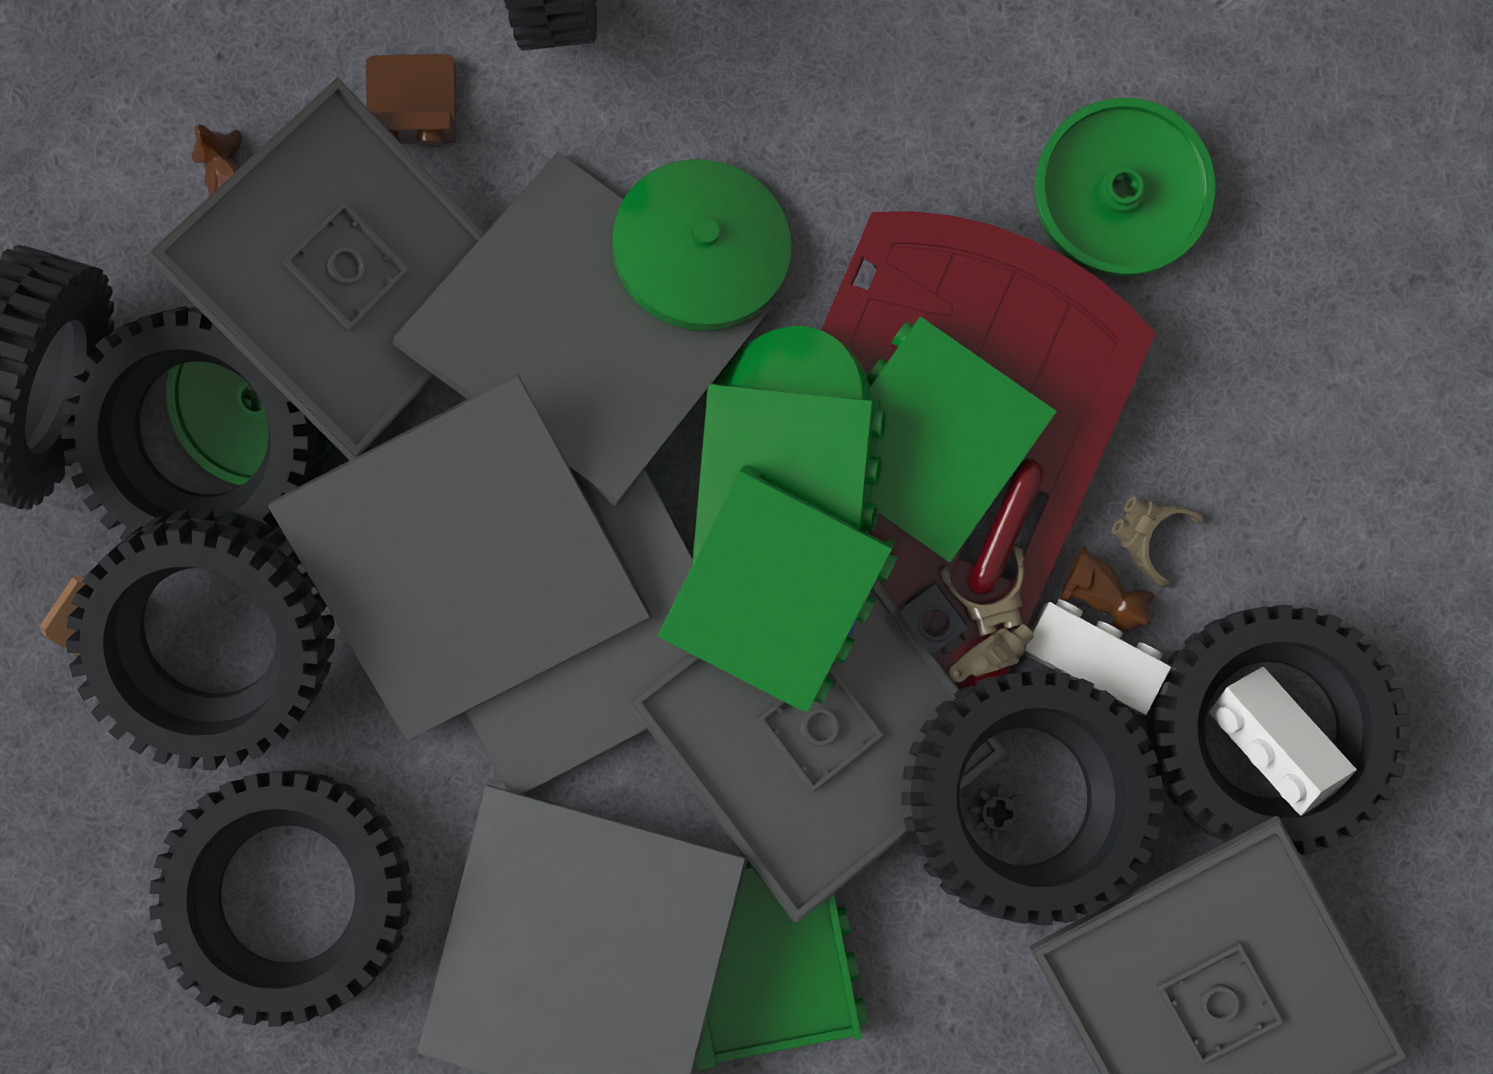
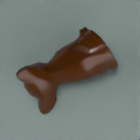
(215, 151)
(1099, 586)

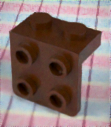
(414, 97)

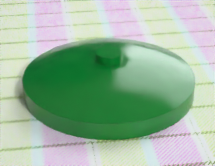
(1124, 187)
(701, 245)
(799, 362)
(220, 420)

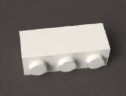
(1097, 655)
(1282, 741)

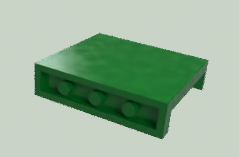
(948, 435)
(799, 442)
(777, 591)
(781, 980)

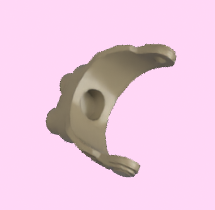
(1137, 530)
(1001, 611)
(993, 653)

